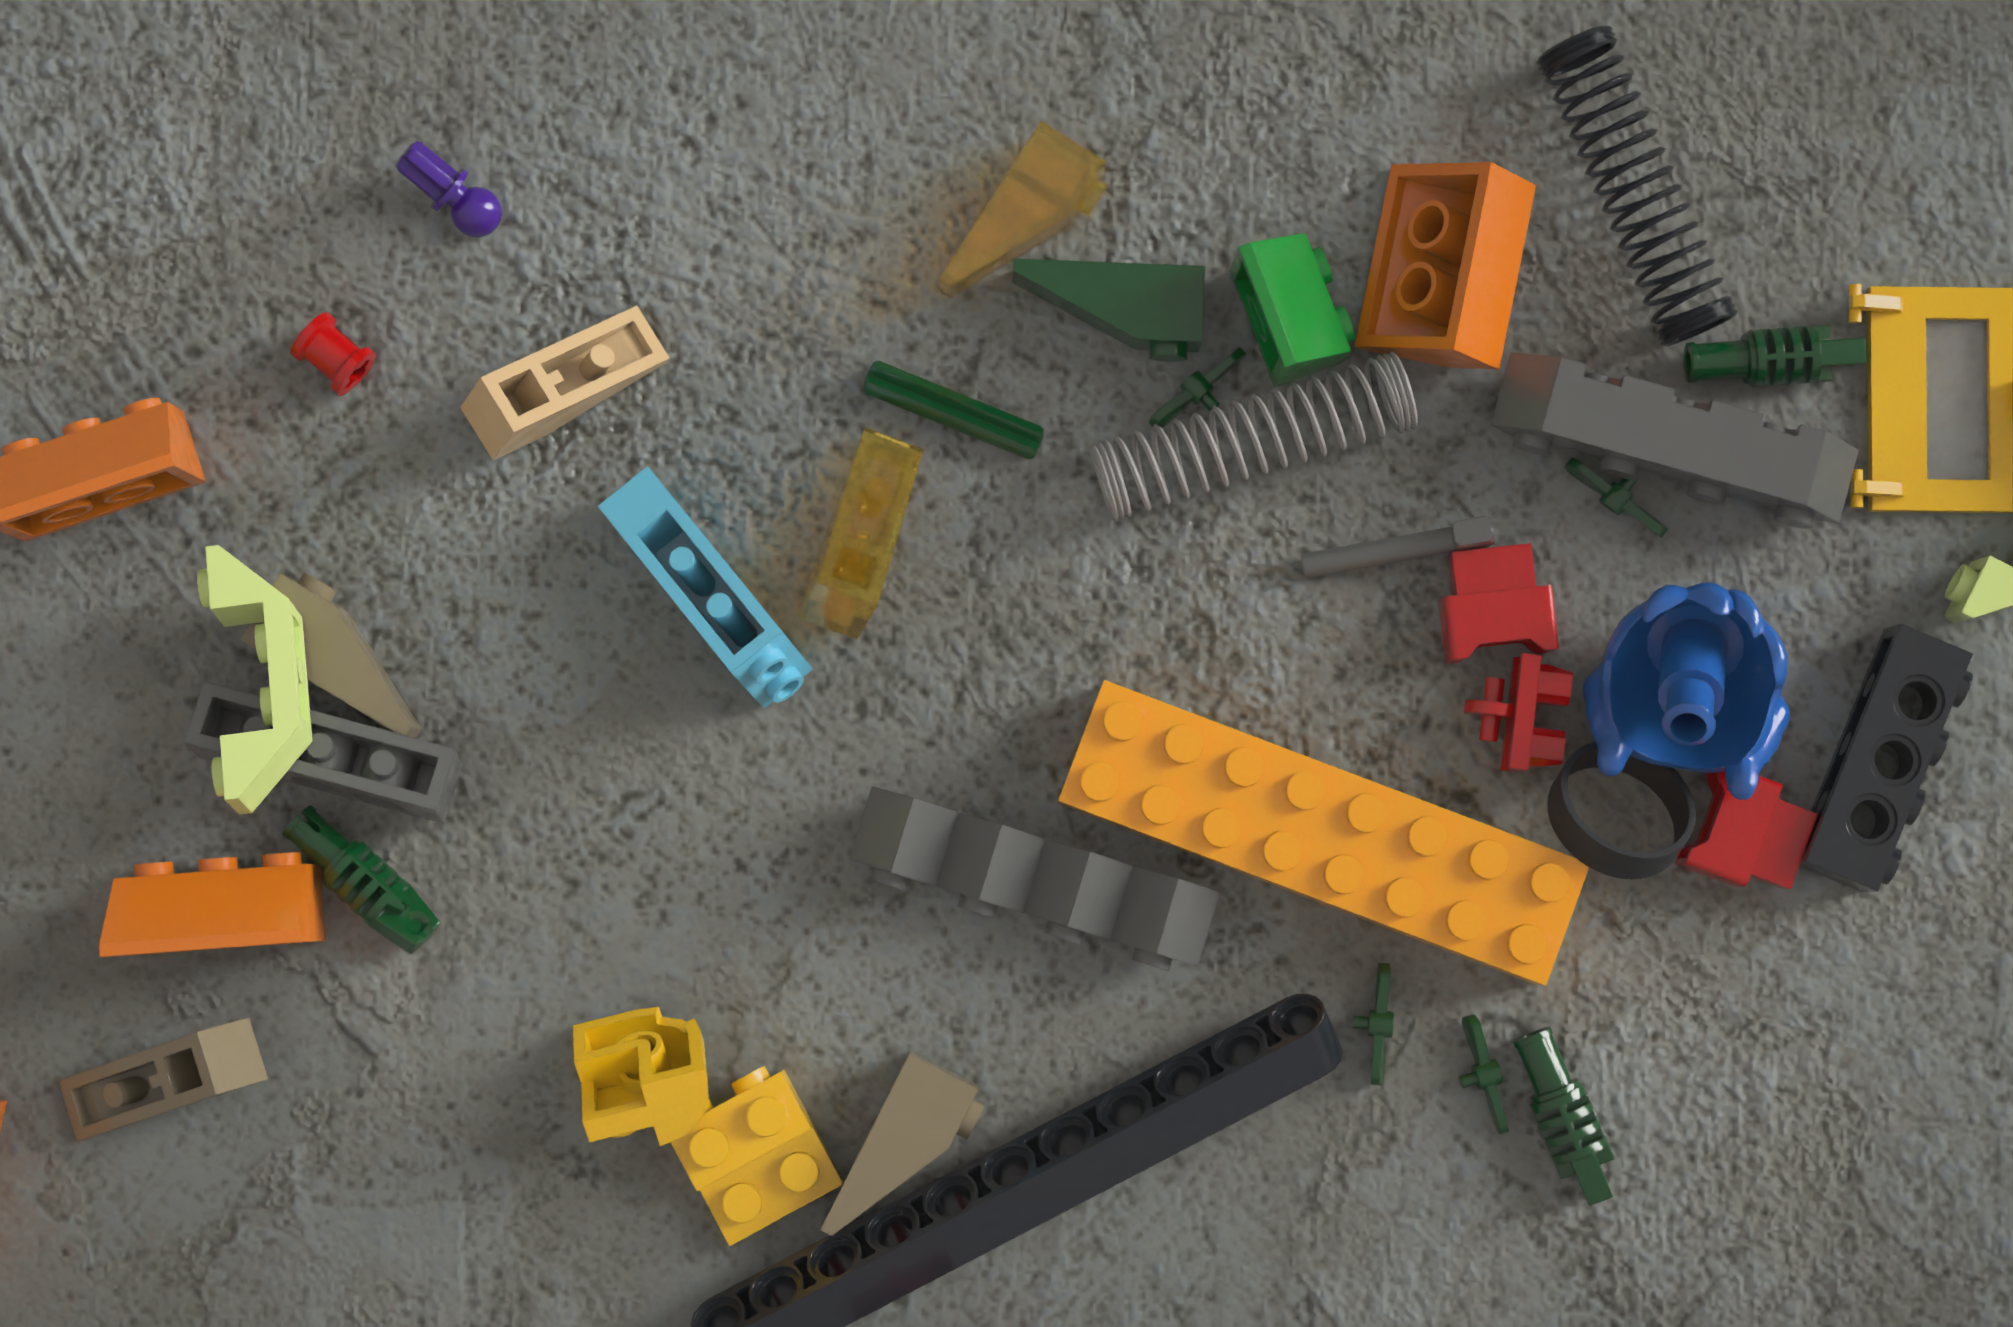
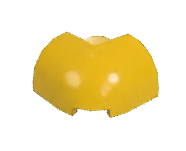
(640, 1074)

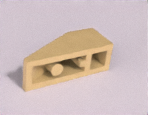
(561, 382)

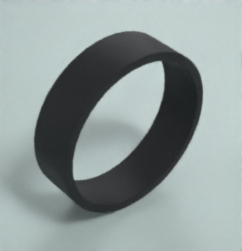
(1597, 852)

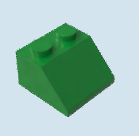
(1290, 307)

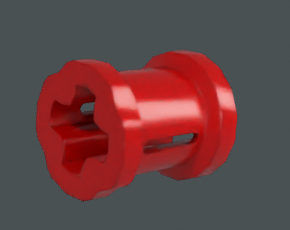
(333, 353)

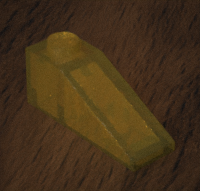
(1033, 204)
(861, 535)

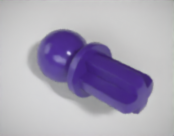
(473, 209)

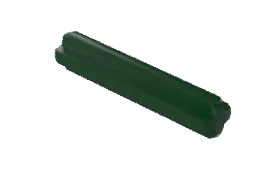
(953, 410)

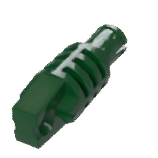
(1773, 356)
(364, 882)
(1565, 1116)

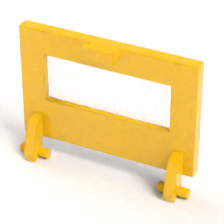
(1937, 399)

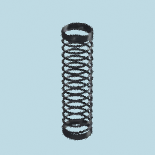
(1574, 54)

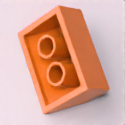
(1446, 264)
(96, 469)
(214, 906)

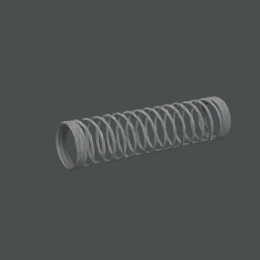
(1393, 387)

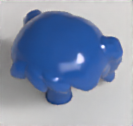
(1691, 687)

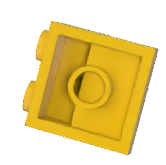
(757, 1156)

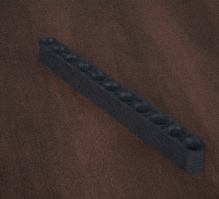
(1038, 1174)

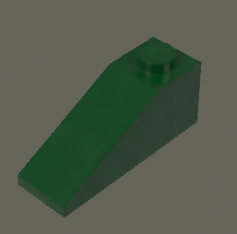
(1134, 303)

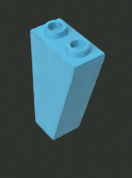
(706, 589)

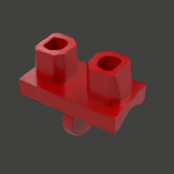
(1522, 742)

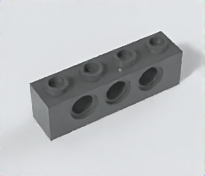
(343, 756)

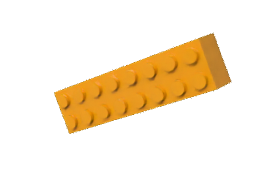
(1324, 833)

